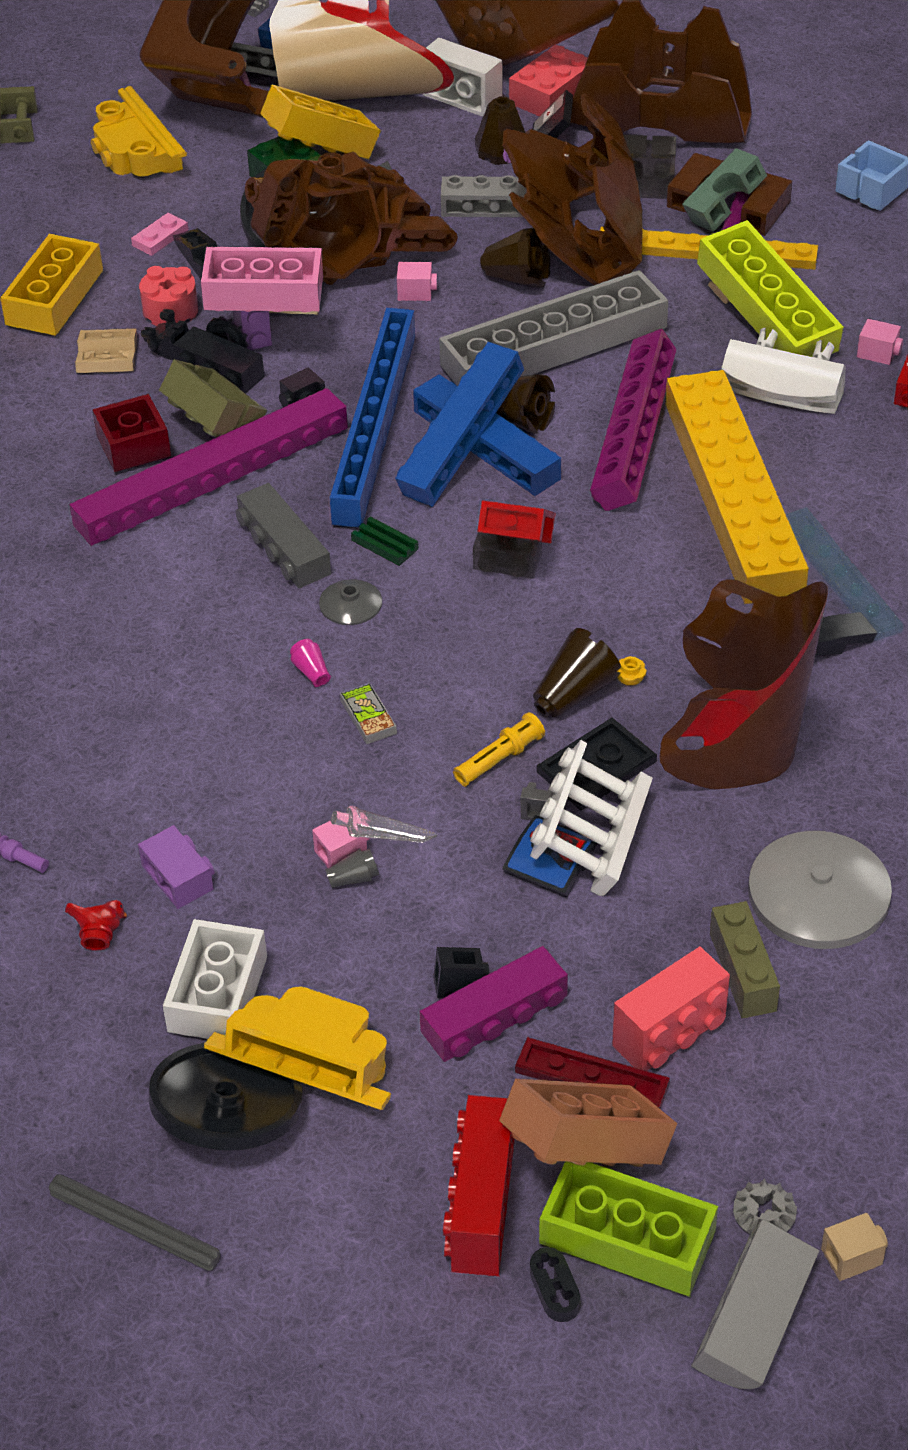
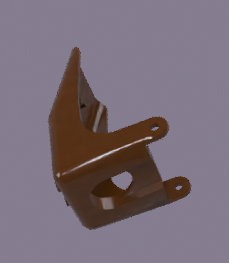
(521, 27)
(193, 57)

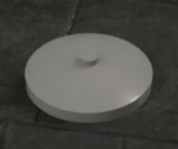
(819, 889)

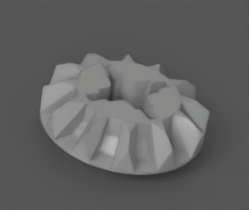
(748, 1201)

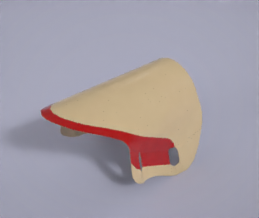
(348, 53)

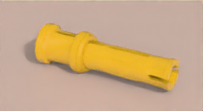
(510, 741)

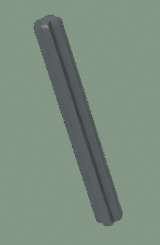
(135, 1222)

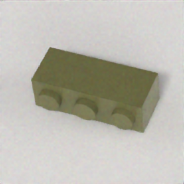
(745, 959)

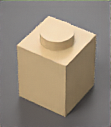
(854, 1246)

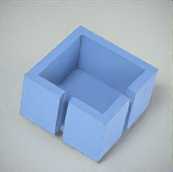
(873, 175)

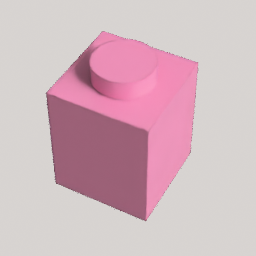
(415, 281)
(879, 342)
(334, 843)

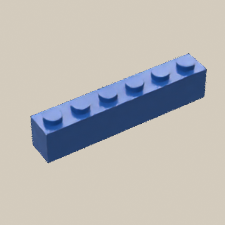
(459, 423)
(500, 444)

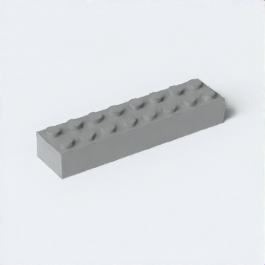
(564, 326)

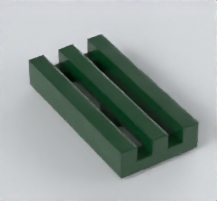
(388, 538)

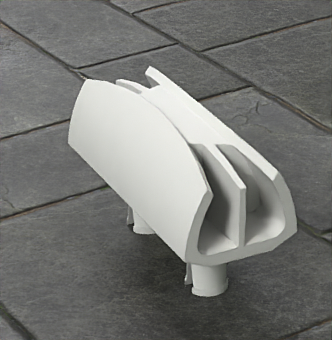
(785, 376)

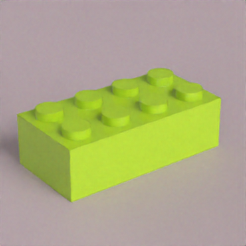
(628, 1225)

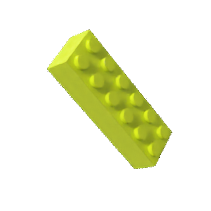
(767, 290)

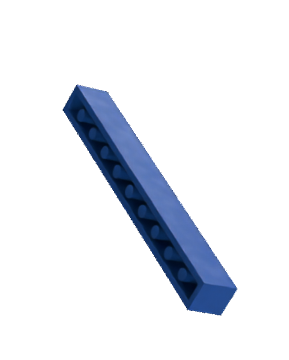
(372, 418)

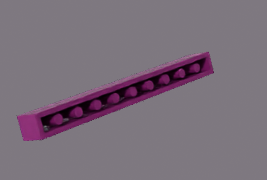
(208, 466)

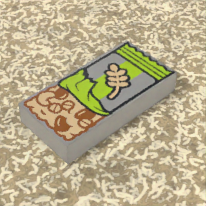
(368, 713)

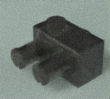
(506, 555)

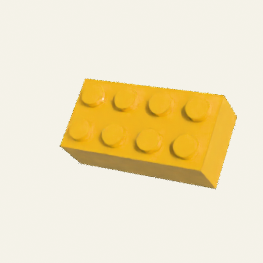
(319, 122)
(51, 284)

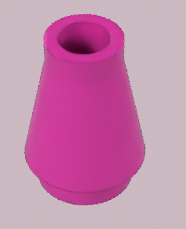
(309, 660)

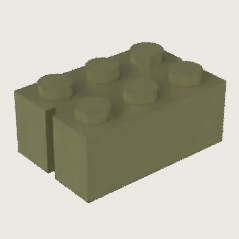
(209, 398)

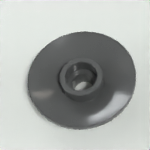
(350, 602)

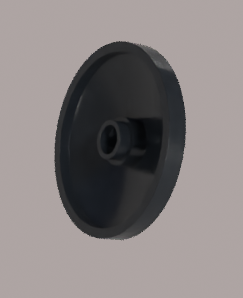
(222, 1100)

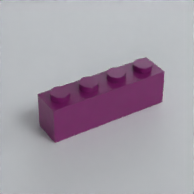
(494, 1004)

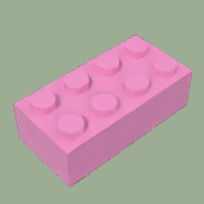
(262, 279)

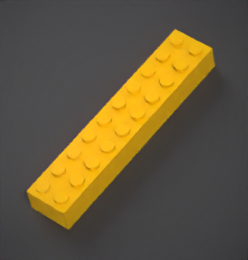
(735, 484)

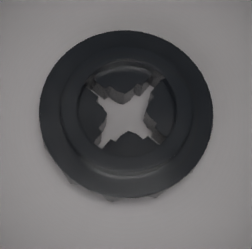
(221, 327)

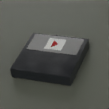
(556, 117)

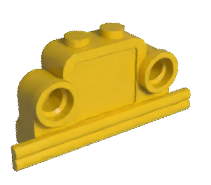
(134, 138)
(309, 1041)

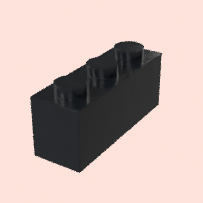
(232, 361)

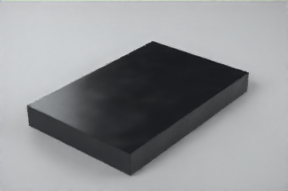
(608, 748)

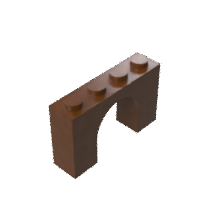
(760, 209)

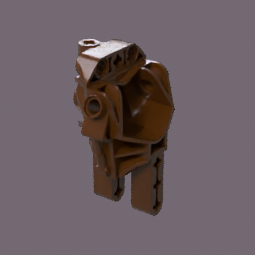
(360, 225)

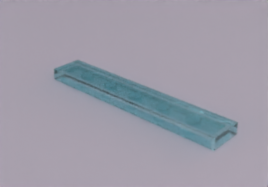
(842, 574)

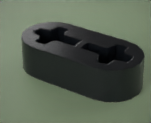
(547, 1287)

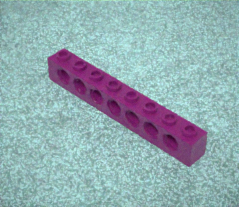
(633, 421)

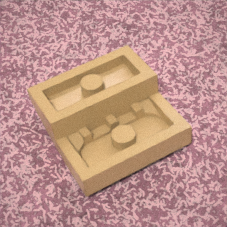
(106, 350)

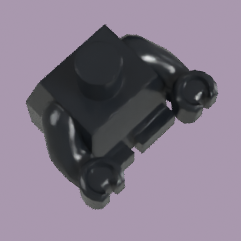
(164, 335)

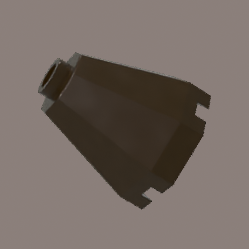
(498, 116)
(518, 259)

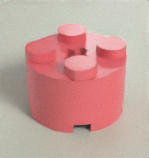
(168, 289)

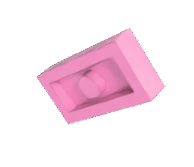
(159, 234)

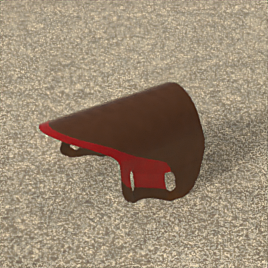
(761, 676)

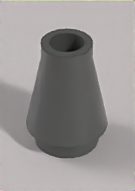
(353, 869)

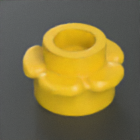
(631, 670)

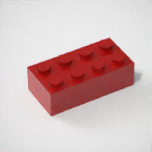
(479, 1188)

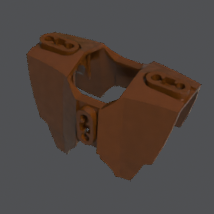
(706, 66)
(560, 173)

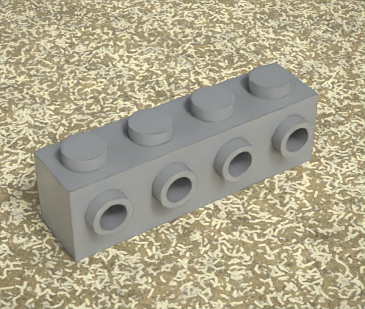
(479, 196)

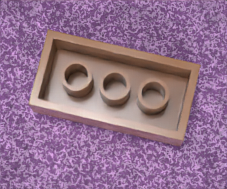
(587, 1123)

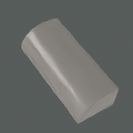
(755, 1308)

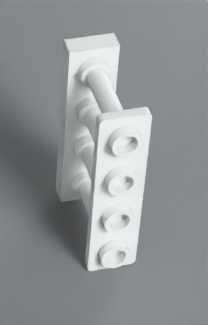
(623, 818)

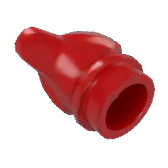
(97, 923)

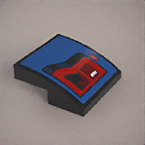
(551, 869)

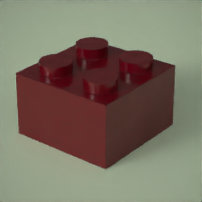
(131, 432)

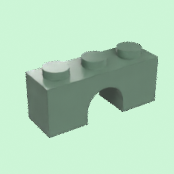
(735, 174)

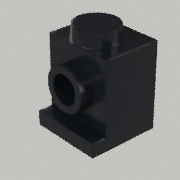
(299, 386)
(457, 968)

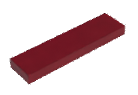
(557, 1063)

